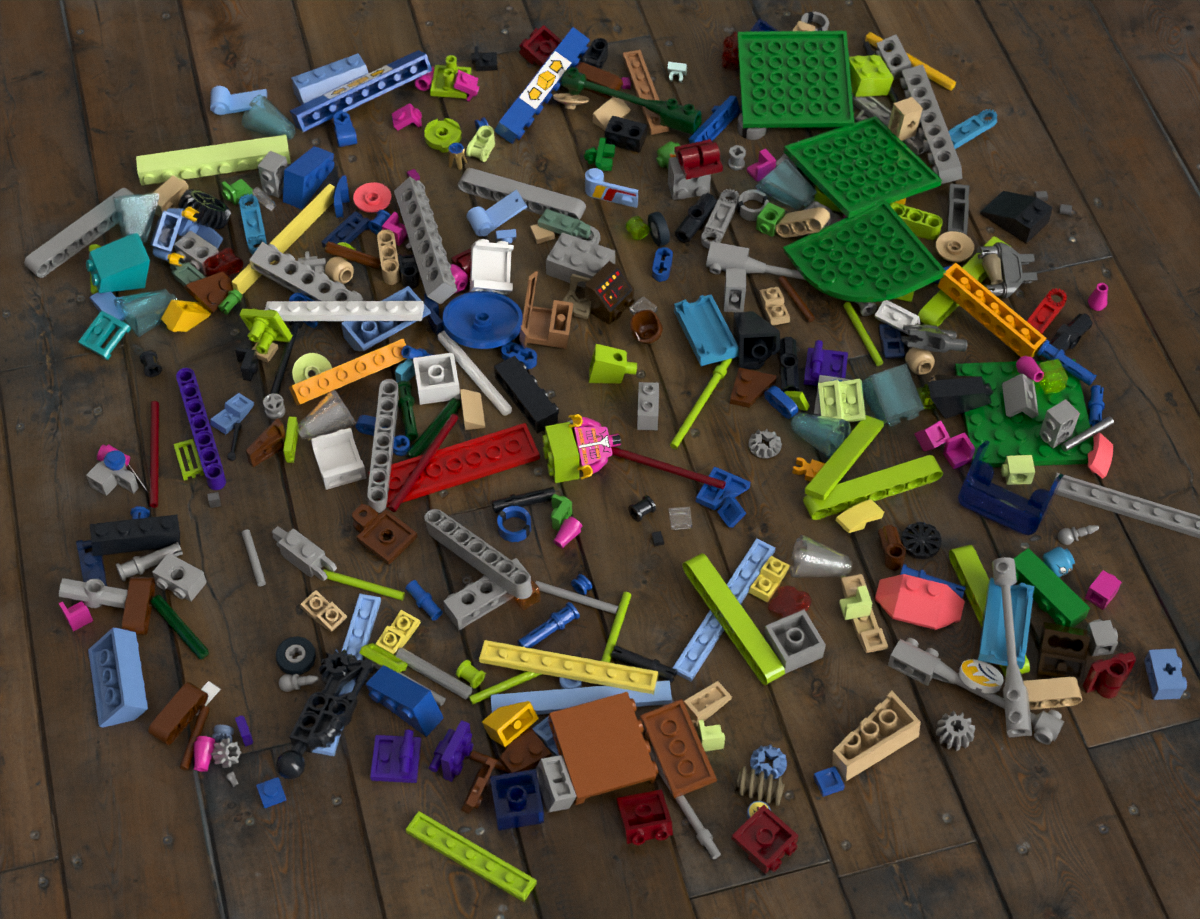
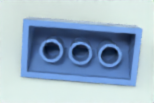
(328, 78)
(366, 334)
(117, 678)

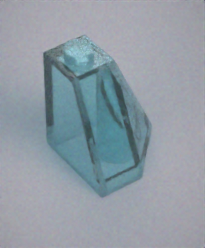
(787, 186)
(136, 213)
(143, 310)

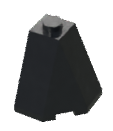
(755, 339)
(959, 393)

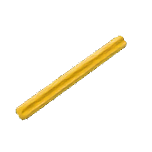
(932, 73)

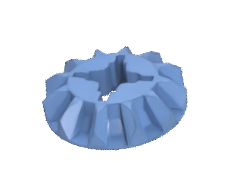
(758, 758)

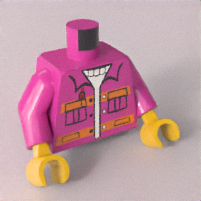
(592, 444)

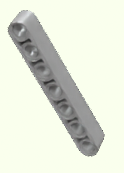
(537, 199)
(74, 237)
(383, 453)
(478, 554)

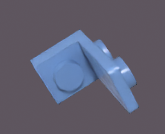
(206, 233)

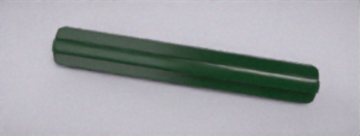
(433, 429)
(179, 627)

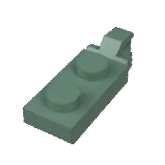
(561, 223)
(186, 273)

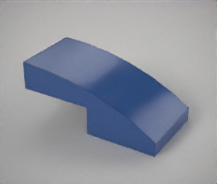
(341, 196)

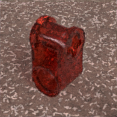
(223, 263)

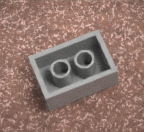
(577, 257)

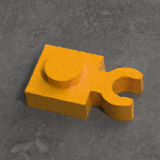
(810, 470)

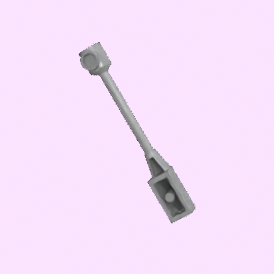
(730, 256)
(926, 665)
(1015, 693)

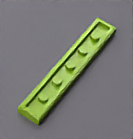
(844, 458)
(471, 856)

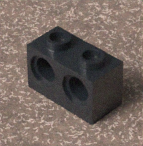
(626, 133)

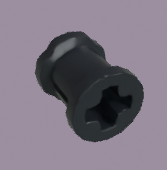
(150, 362)
(642, 508)

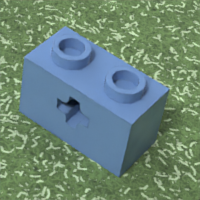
(1165, 674)

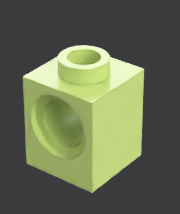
(1018, 469)

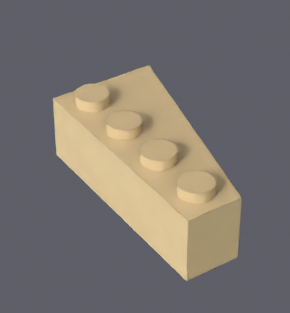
(877, 737)

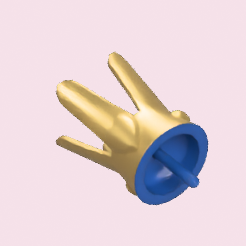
(456, 151)

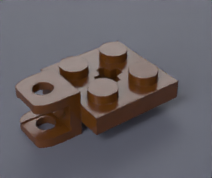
(374, 527)

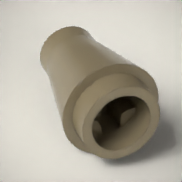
(992, 267)

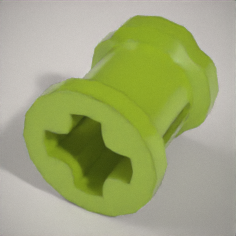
(470, 674)

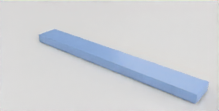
(710, 629)
(357, 636)
(554, 700)

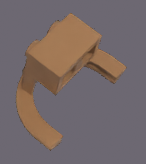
(545, 325)

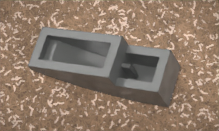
(958, 208)

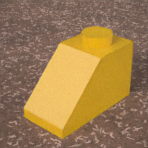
(184, 315)
(509, 722)

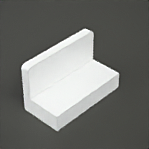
(896, 316)

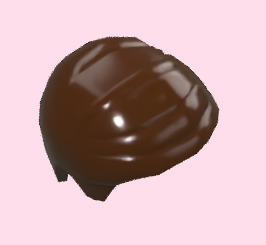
(646, 327)

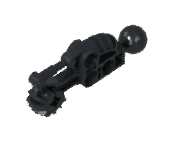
(336, 672)

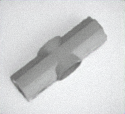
(93, 593)

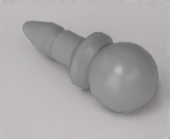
(1067, 536)
(288, 682)

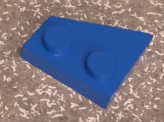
(716, 497)

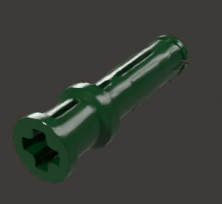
(406, 403)

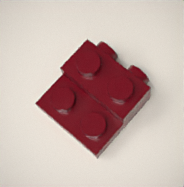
(539, 46)
(645, 817)
(766, 839)

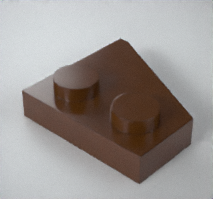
(210, 290)
(750, 386)
(267, 444)

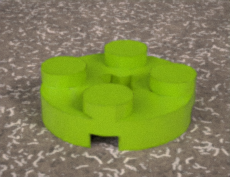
(438, 142)

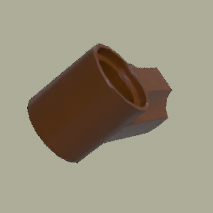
(892, 547)

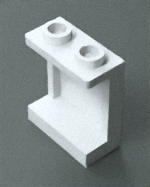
(491, 267)
(338, 458)

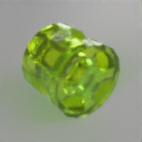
(637, 228)

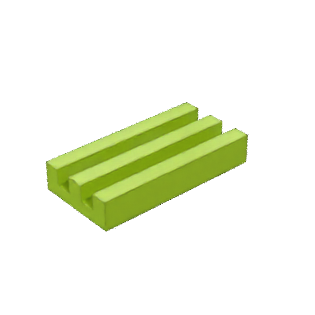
(291, 439)
(193, 472)
(383, 657)

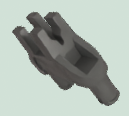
(1010, 268)
(933, 339)

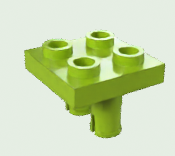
(444, 79)
(265, 328)

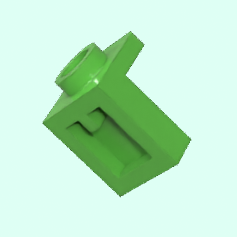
(235, 191)
(562, 510)

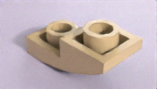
(774, 306)
(322, 611)

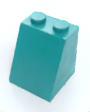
(119, 265)

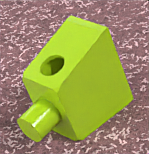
(609, 365)

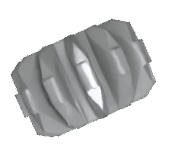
(957, 723)

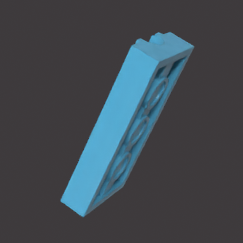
(706, 330)
(993, 638)

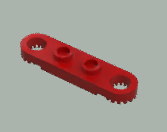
(1047, 310)

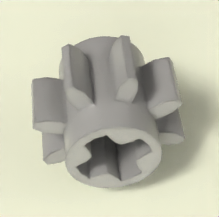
(226, 753)

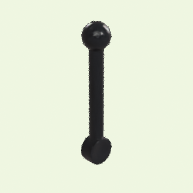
(232, 456)

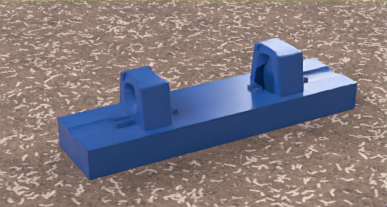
(718, 121)

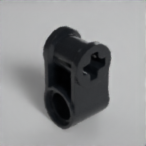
(597, 53)
(409, 271)

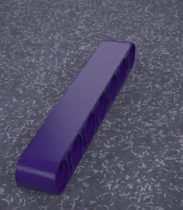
(201, 429)

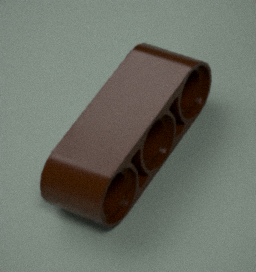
(599, 77)
(138, 605)
(178, 713)

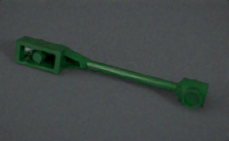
(671, 113)

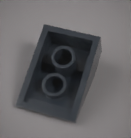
(1018, 214)

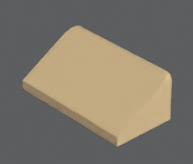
(612, 107)
(472, 409)

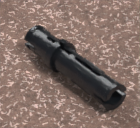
(523, 499)
(645, 663)

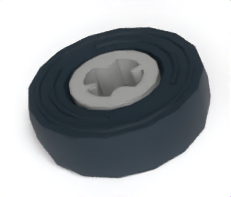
(658, 228)
(304, 661)

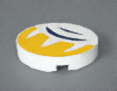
(980, 675)

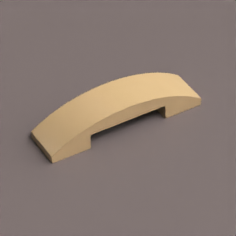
(866, 627)

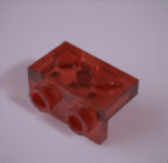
(730, 51)

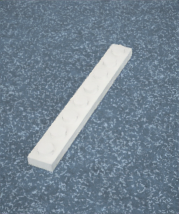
(348, 310)

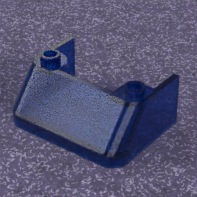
(1001, 504)

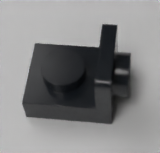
(484, 61)

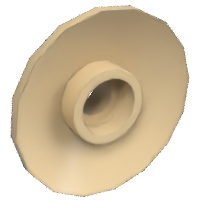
(570, 100)
(954, 246)

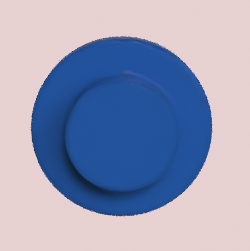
(114, 460)

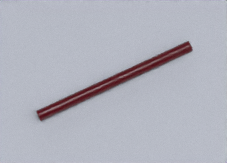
(154, 454)
(423, 463)
(668, 468)

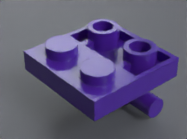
(824, 363)
(453, 751)
(396, 758)

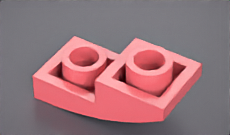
(1101, 457)

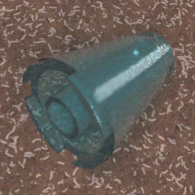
(267, 119)
(821, 432)

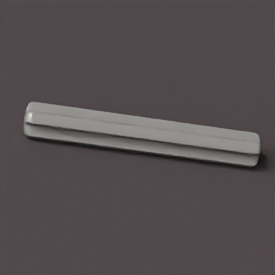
(434, 673)

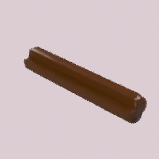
(353, 255)

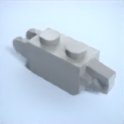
(302, 553)

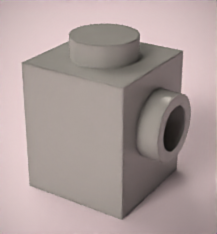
(1102, 637)

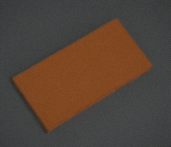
(678, 748)

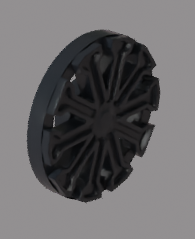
(921, 540)

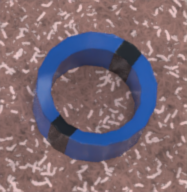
(509, 512)

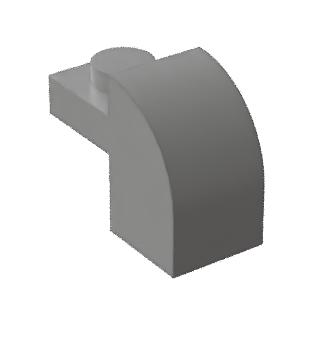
(105, 479)

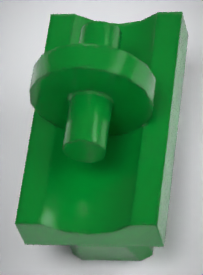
(597, 157)

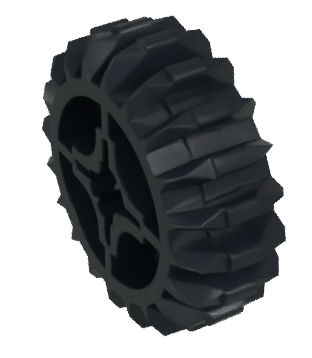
(211, 210)

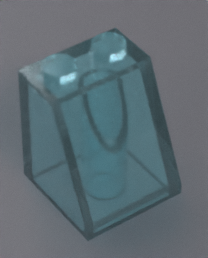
(892, 395)

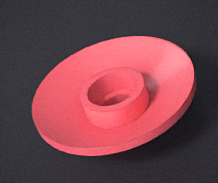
(372, 197)

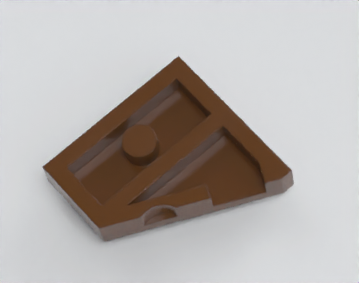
(524, 752)
(481, 781)

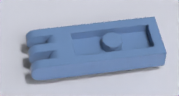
(506, 235)

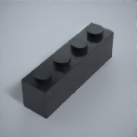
(526, 394)
(134, 535)

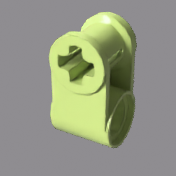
(481, 143)

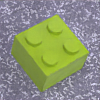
(869, 76)
(561, 452)

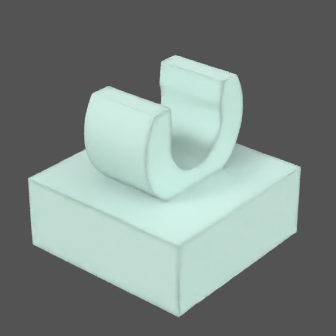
(677, 69)

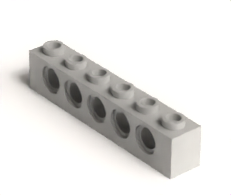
(268, 253)

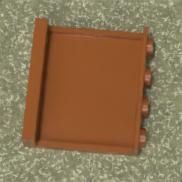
(602, 745)

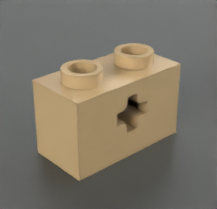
(905, 118)

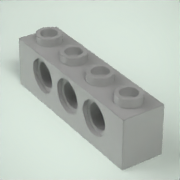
(482, 603)

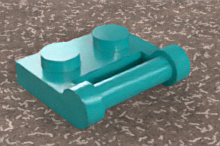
(100, 331)

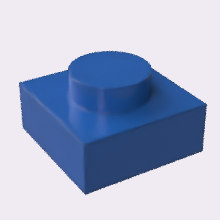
(731, 512)
(828, 781)
(271, 792)

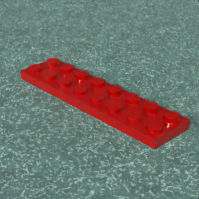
(465, 462)

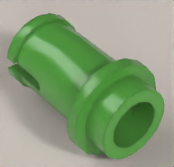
(230, 301)

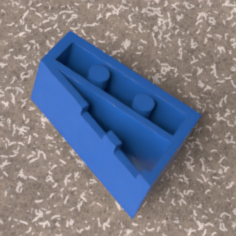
(306, 176)

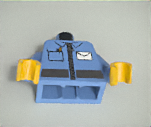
(166, 233)

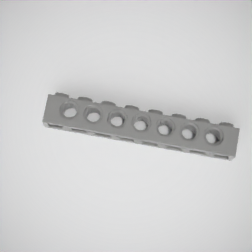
(932, 125)
(425, 240)

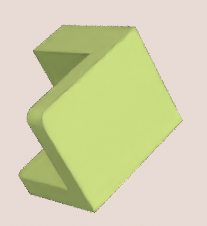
(857, 606)
(710, 736)

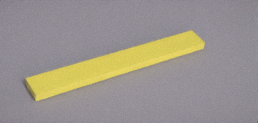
(289, 234)
(568, 667)

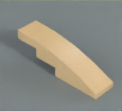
(705, 703)

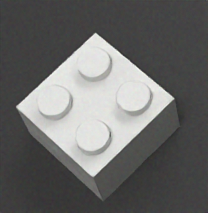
(436, 378)

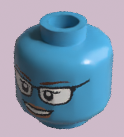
(1059, 561)

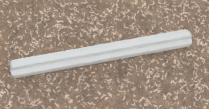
(475, 374)

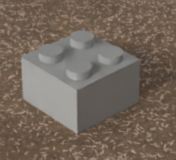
(682, 188)
(795, 641)

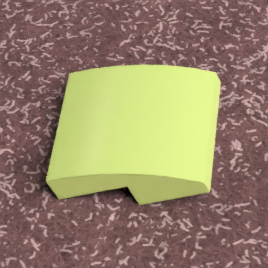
(842, 400)

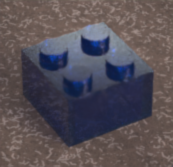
(517, 799)

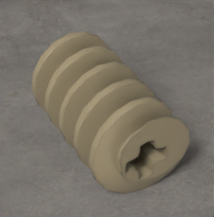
(759, 785)

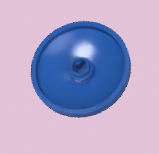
(482, 320)

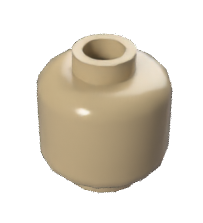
(339, 270)
(919, 361)

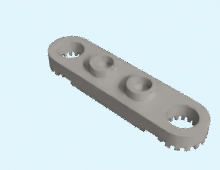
(720, 217)

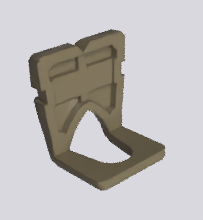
(581, 307)

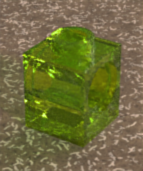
(1054, 376)

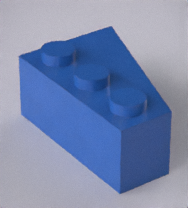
(405, 699)

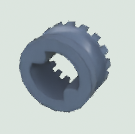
(222, 732)

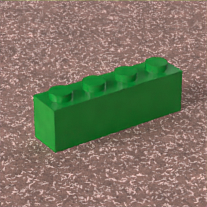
(1050, 591)

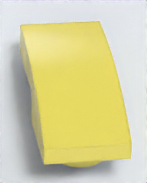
(858, 515)
(769, 579)
(398, 633)

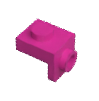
(466, 83)
(405, 116)

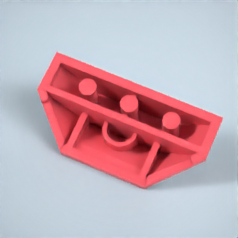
(919, 601)

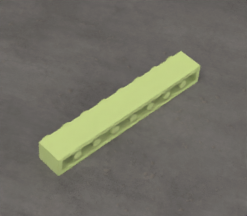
(209, 159)

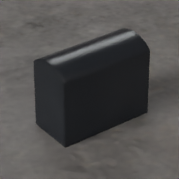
(657, 538)

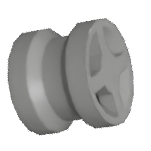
(274, 406)

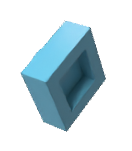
(405, 371)

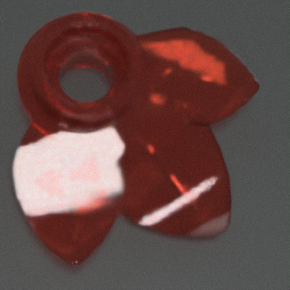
(787, 601)

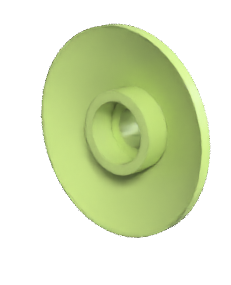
(309, 362)

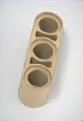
(802, 222)
(388, 257)
(1053, 692)

